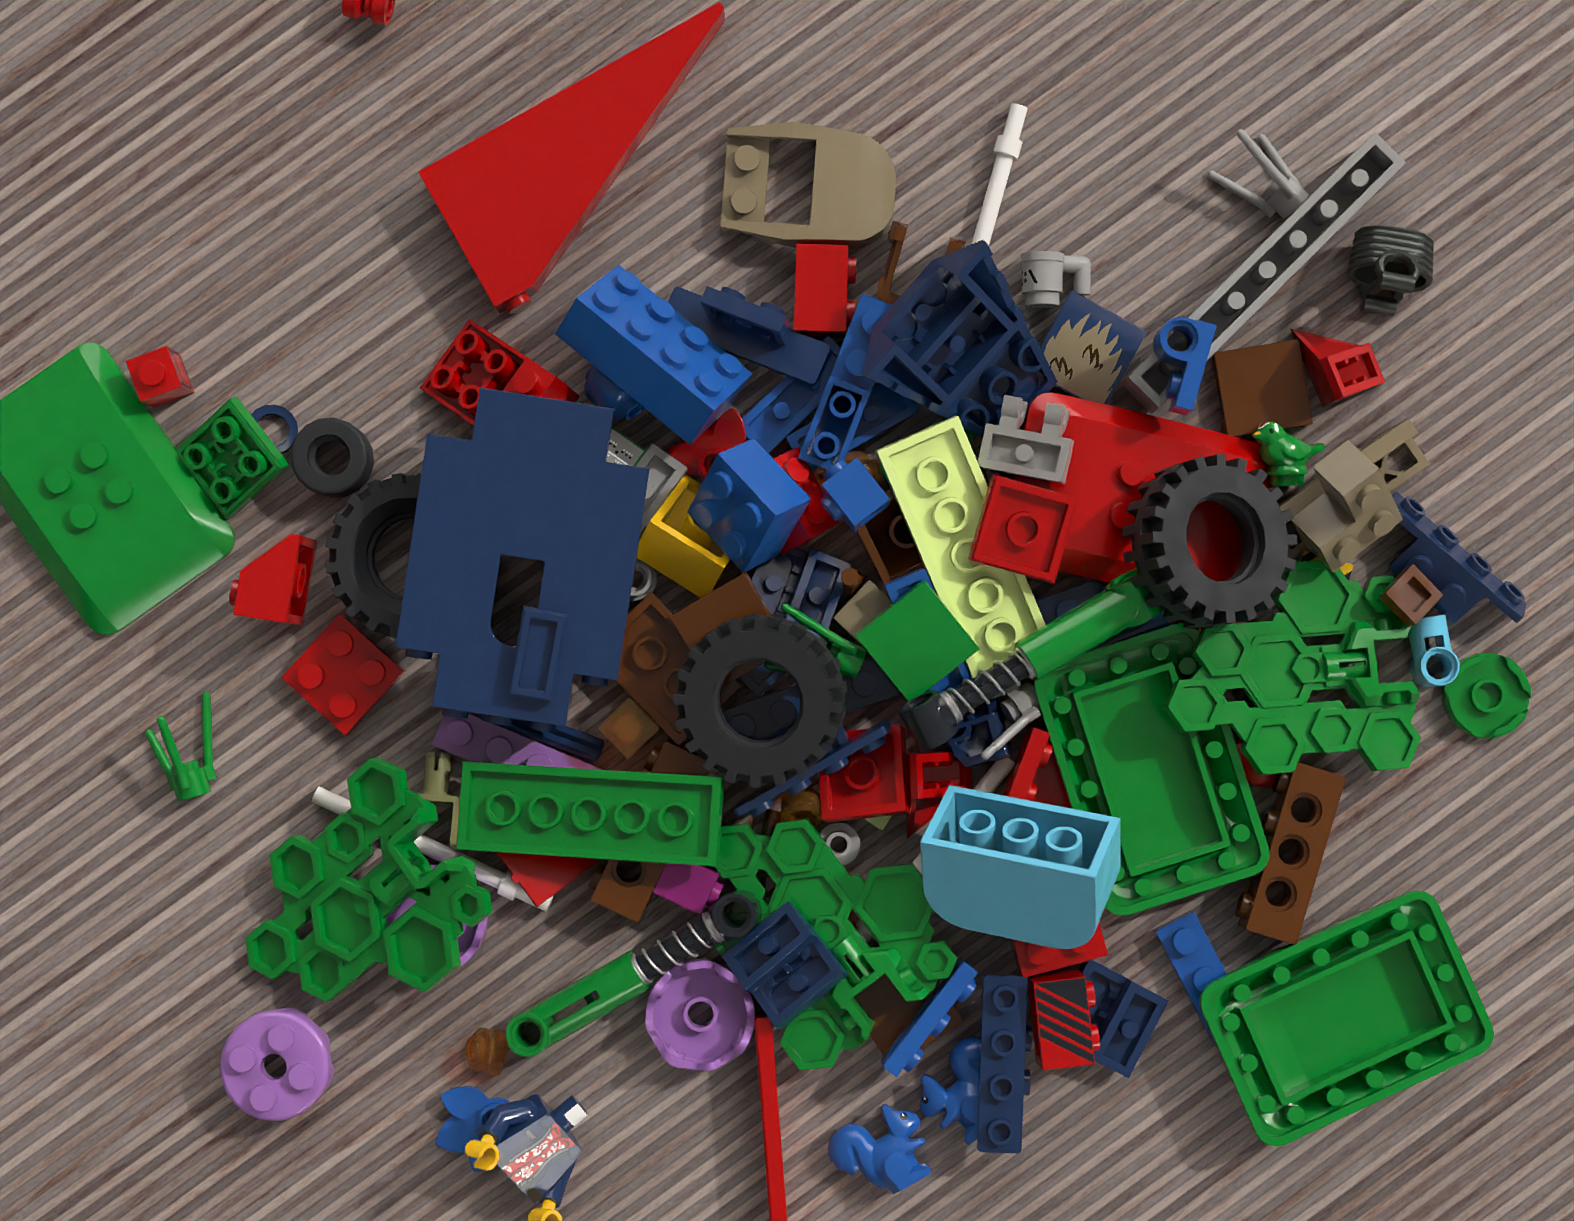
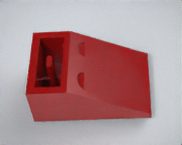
(484, 361)

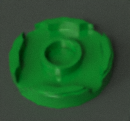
(1487, 696)

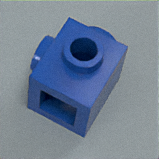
(852, 494)

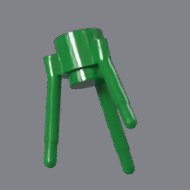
(849, 654)
(186, 778)

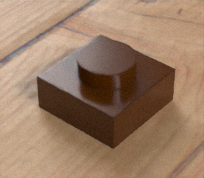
(1410, 595)

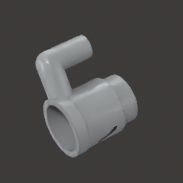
(1044, 277)

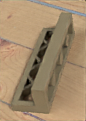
(1375, 450)

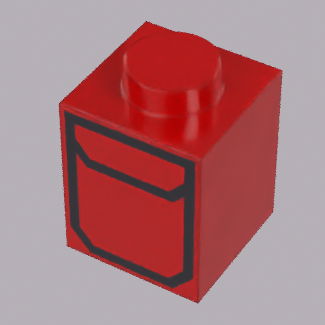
(159, 376)

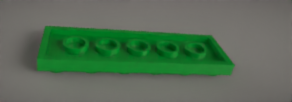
(590, 813)

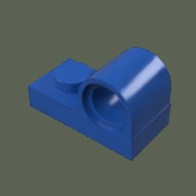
(1184, 385)

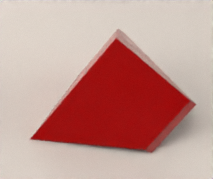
(1338, 367)
(928, 780)

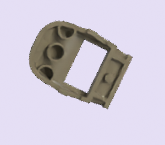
(849, 195)

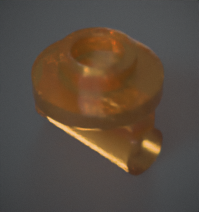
(487, 1050)

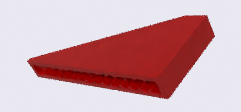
(539, 176)

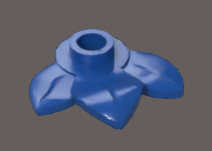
(469, 1111)

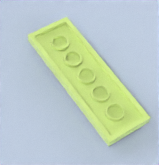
(941, 504)

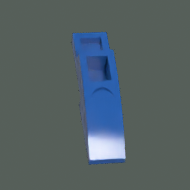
(845, 391)

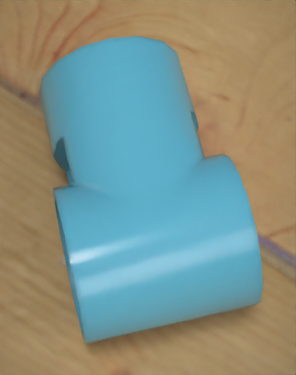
(1432, 627)

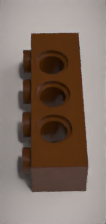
(1298, 876)
(632, 896)

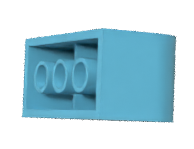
(1019, 867)

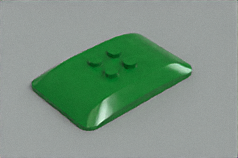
(103, 491)
(1177, 794)
(1346, 1017)

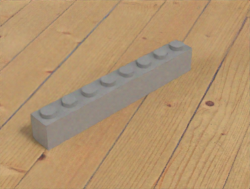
(1275, 260)

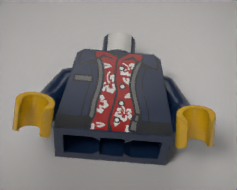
(532, 1149)

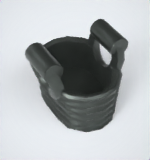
(1394, 257)

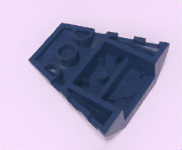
(958, 342)

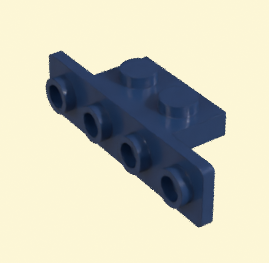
(753, 332)
(1450, 568)
(832, 761)
(1002, 1063)

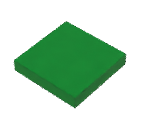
(917, 641)

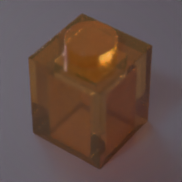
(629, 728)

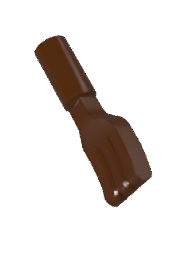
(852, 580)

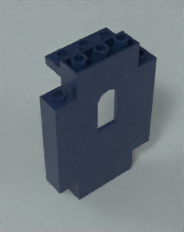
(530, 490)

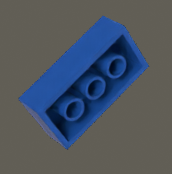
(653, 353)

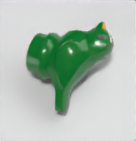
(1284, 454)

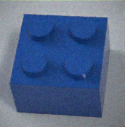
(748, 505)

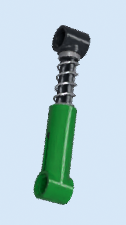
(935, 715)
(628, 976)

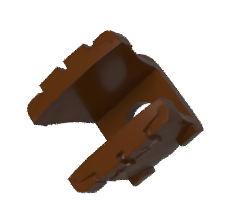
(896, 237)

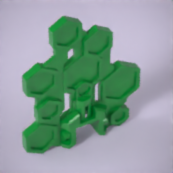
(1282, 672)
(825, 893)
(352, 912)

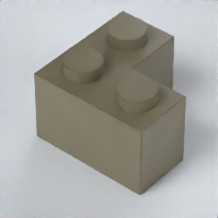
(1350, 512)

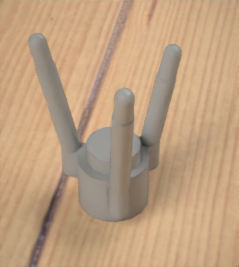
(1283, 192)
(1019, 709)

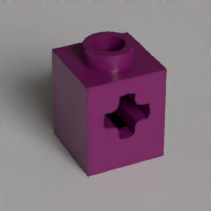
(689, 885)

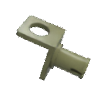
(437, 788)

